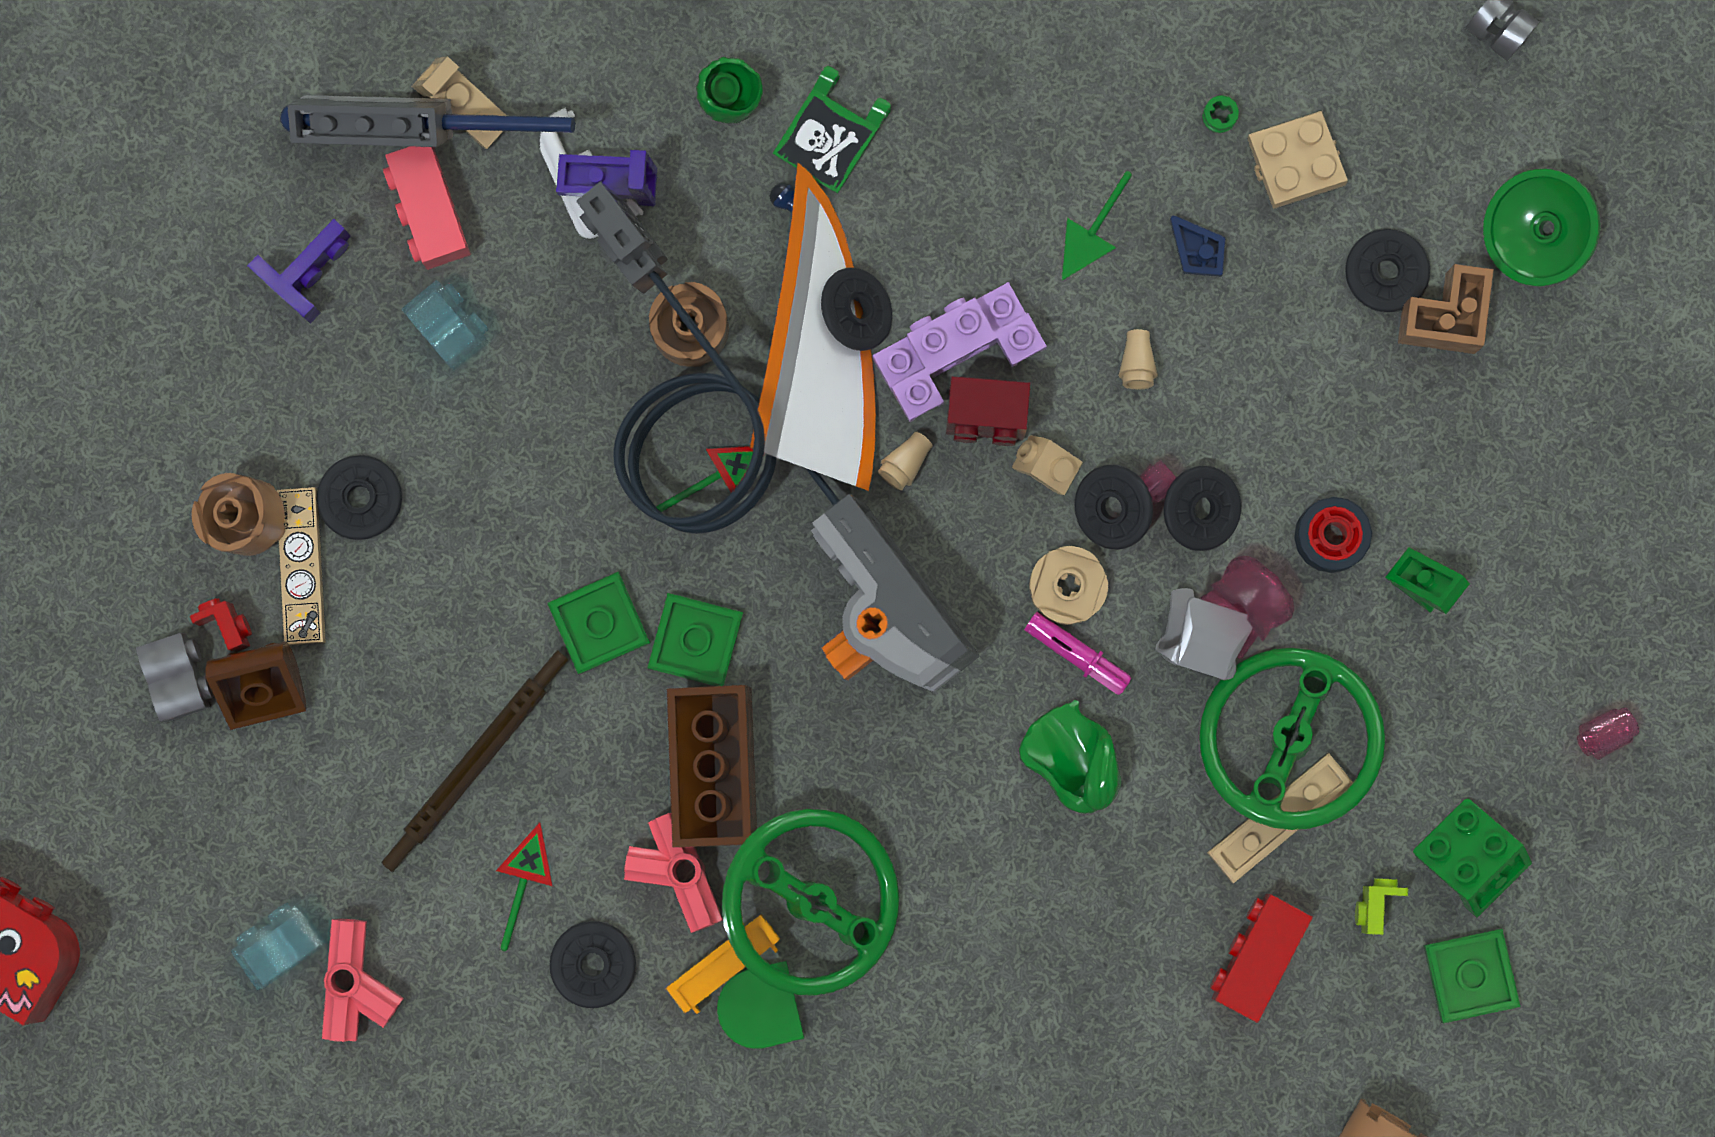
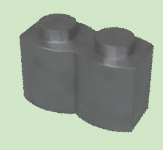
(174, 677)

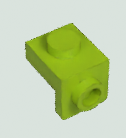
(1371, 910)

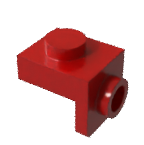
(232, 626)

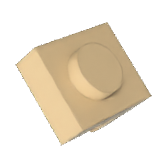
(1047, 463)

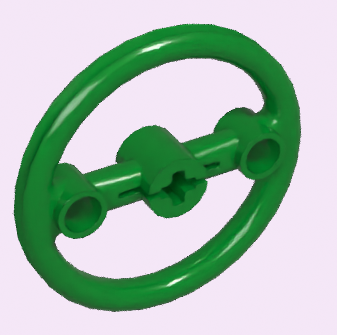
(1269, 811)
(745, 868)

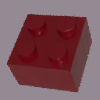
(987, 410)

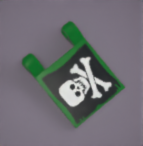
(828, 136)

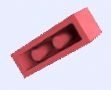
(426, 206)

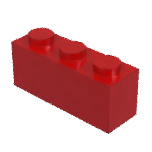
(1260, 956)

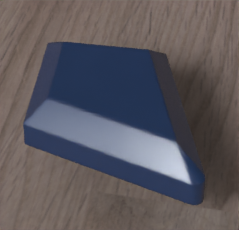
(1198, 248)

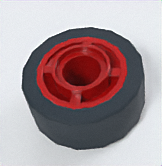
(1354, 528)

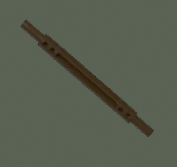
(474, 761)

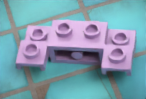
(952, 339)

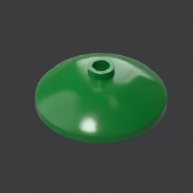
(1517, 220)

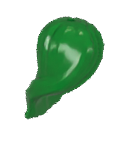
(1073, 758)

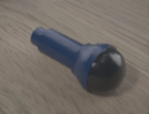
(782, 196)

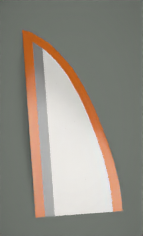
(815, 389)

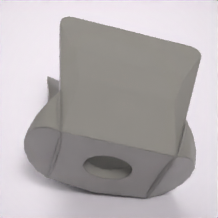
(1203, 635)

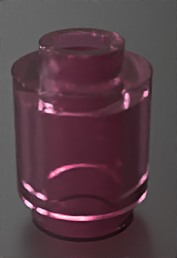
(1607, 732)

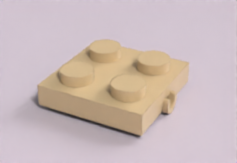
(1297, 159)

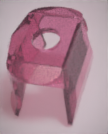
(1253, 591)

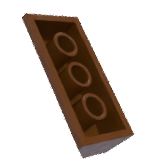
(711, 765)

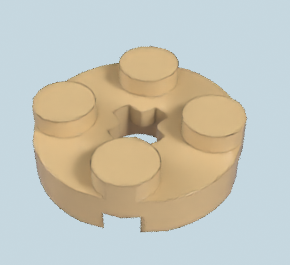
(1088, 575)

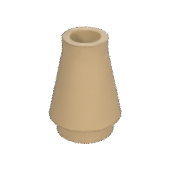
(1138, 362)
(904, 462)

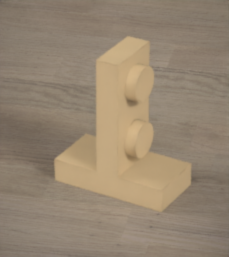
(444, 81)

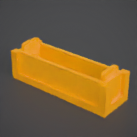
(719, 967)

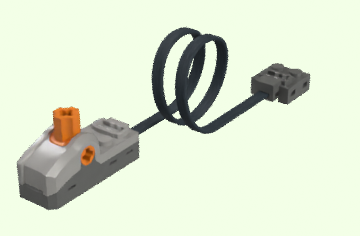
(894, 611)

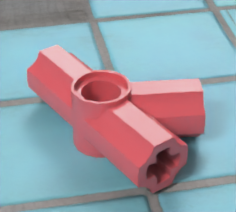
(660, 868)
(366, 995)

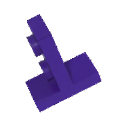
(626, 176)
(304, 269)

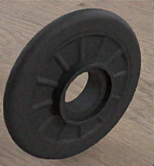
(1387, 246)
(836, 301)
(1134, 500)
(383, 502)
(1181, 502)
(567, 964)

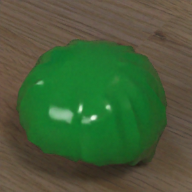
(729, 90)

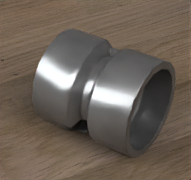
(1513, 33)

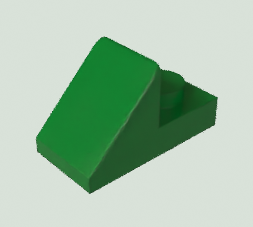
(1427, 581)

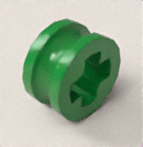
(1225, 103)

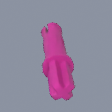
(1079, 655)

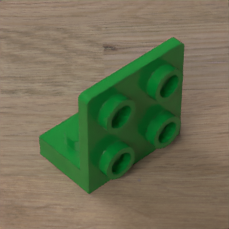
(1473, 856)

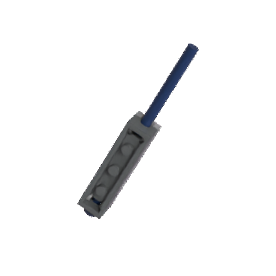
(396, 121)

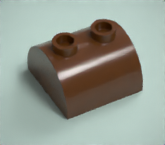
(257, 685)

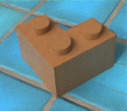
(1456, 321)

